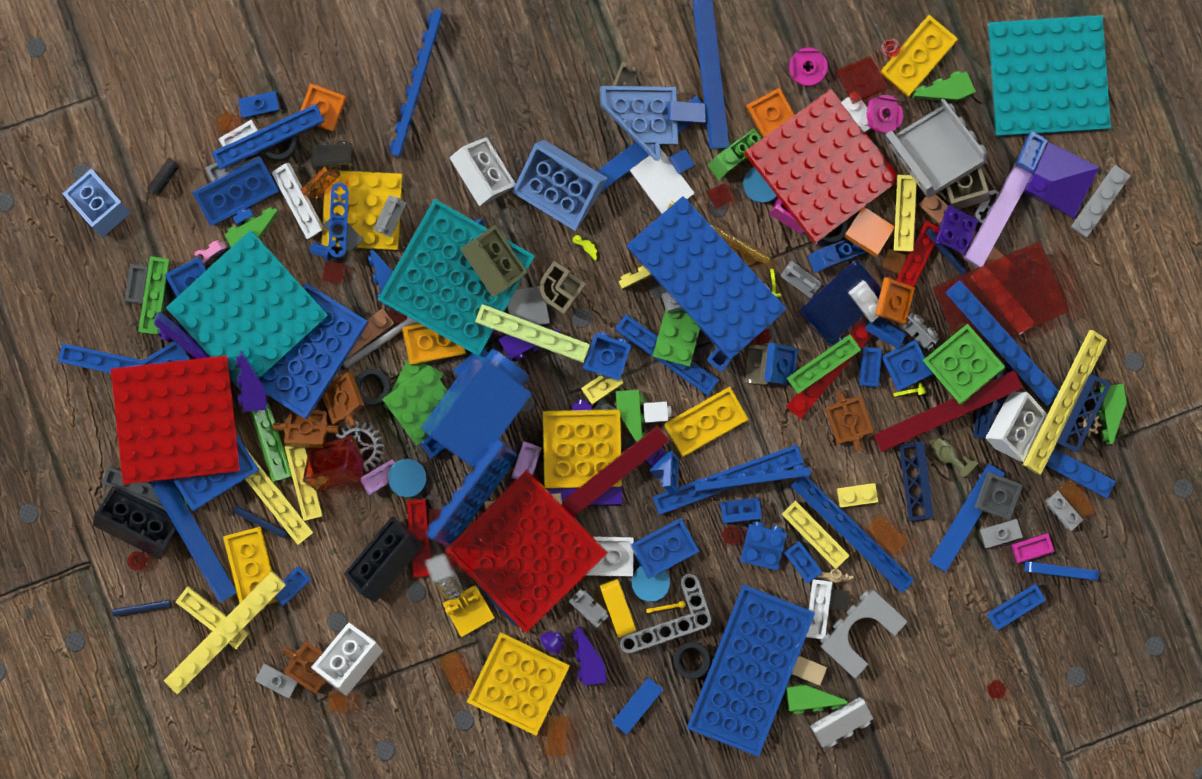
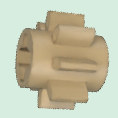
(1083, 423)

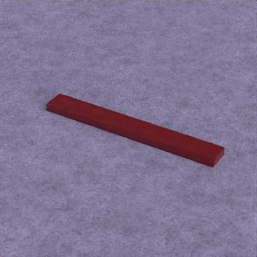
(946, 412)
(615, 471)

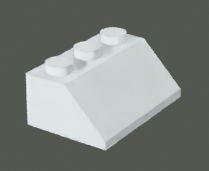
(482, 171)
(1017, 425)
(347, 659)
(842, 722)

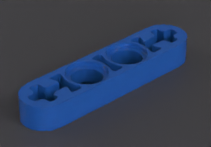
(338, 220)
(1061, 571)

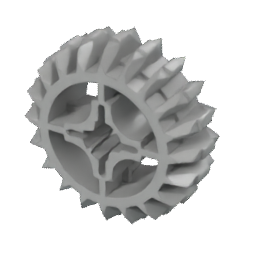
(375, 445)

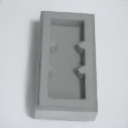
(1000, 533)
(276, 680)

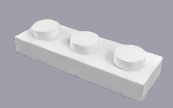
(819, 604)

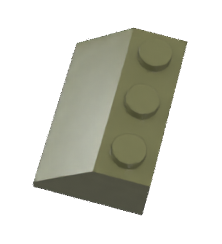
(493, 260)

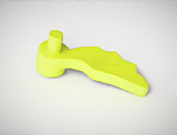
(588, 247)
(773, 283)
(921, 390)

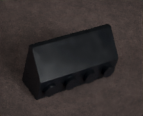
(135, 522)
(383, 559)

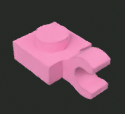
(215, 249)

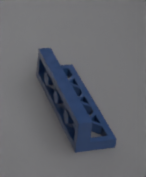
(1077, 410)
(987, 414)
(923, 481)

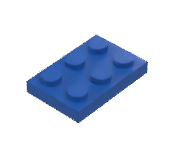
(664, 548)

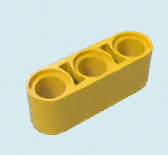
(618, 608)

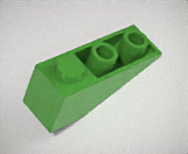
(951, 89)
(733, 155)
(257, 225)
(629, 405)
(1111, 411)
(806, 697)

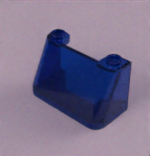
(833, 308)

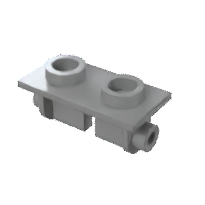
(390, 216)
(801, 279)
(926, 334)
(1063, 510)
(584, 605)

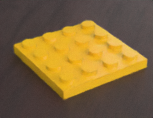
(366, 200)
(579, 445)
(518, 683)

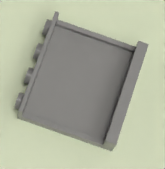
(937, 149)

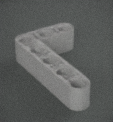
(673, 624)

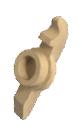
(835, 576)

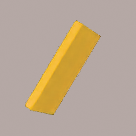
(918, 56)
(706, 421)
(248, 560)

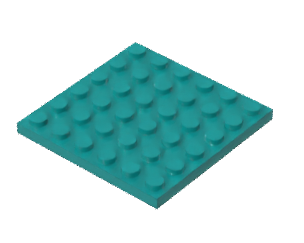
(1049, 75)
(440, 285)
(248, 306)

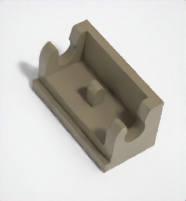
(626, 76)
(756, 365)

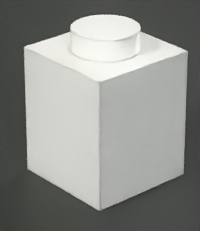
(656, 412)

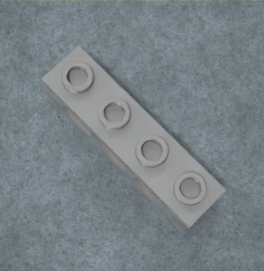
(445, 577)

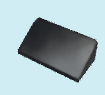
(163, 176)

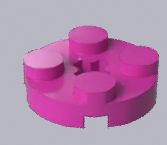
(816, 60)
(875, 117)

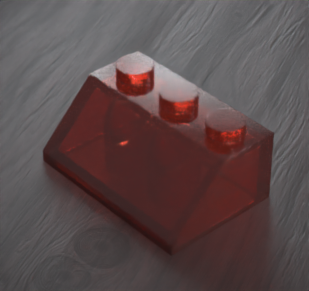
(333, 464)

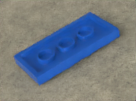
(235, 191)

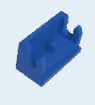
(740, 510)

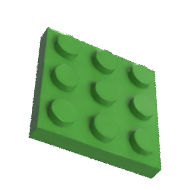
(964, 364)
(415, 401)

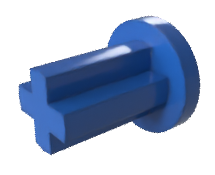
(321, 250)

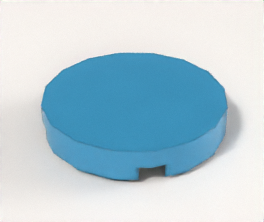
(757, 188)
(406, 477)
(652, 588)

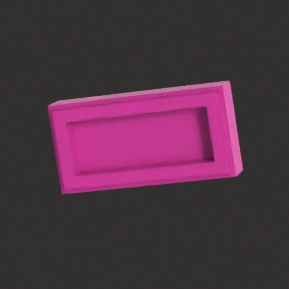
(1032, 548)

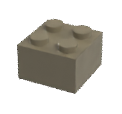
(968, 190)

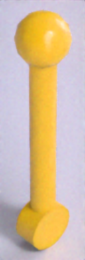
(681, 604)

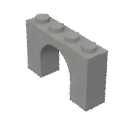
(837, 642)

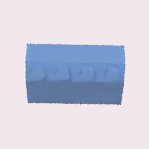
(559, 184)

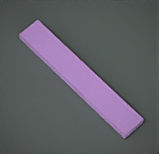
(997, 216)

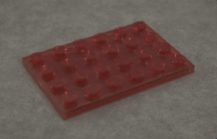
(1013, 289)

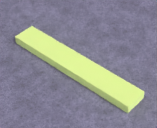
(532, 333)

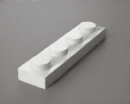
(297, 201)

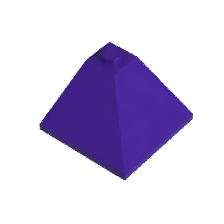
(1061, 180)

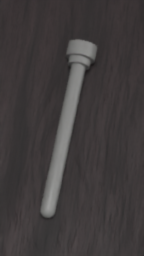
(377, 343)

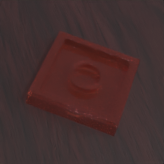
(861, 79)

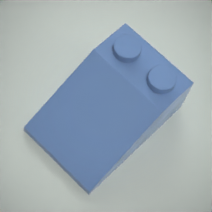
(96, 203)

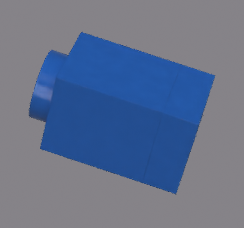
(478, 406)

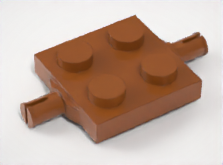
(343, 400)
(849, 420)
(305, 432)
(300, 666)

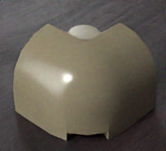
(560, 287)

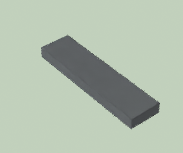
(142, 490)

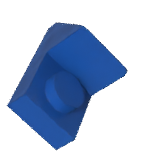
(667, 470)

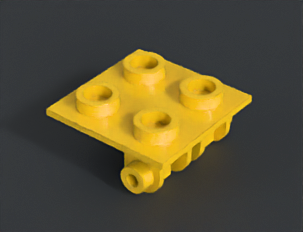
(468, 611)

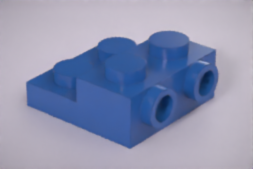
(607, 356)
(763, 546)

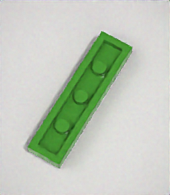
(153, 294)
(823, 364)
(271, 444)

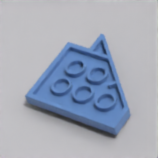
(642, 114)

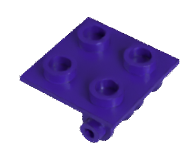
(956, 230)

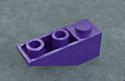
(516, 347)
(253, 390)
(592, 665)

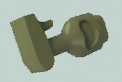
(946, 453)

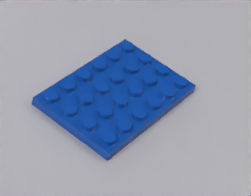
(313, 363)
(473, 494)

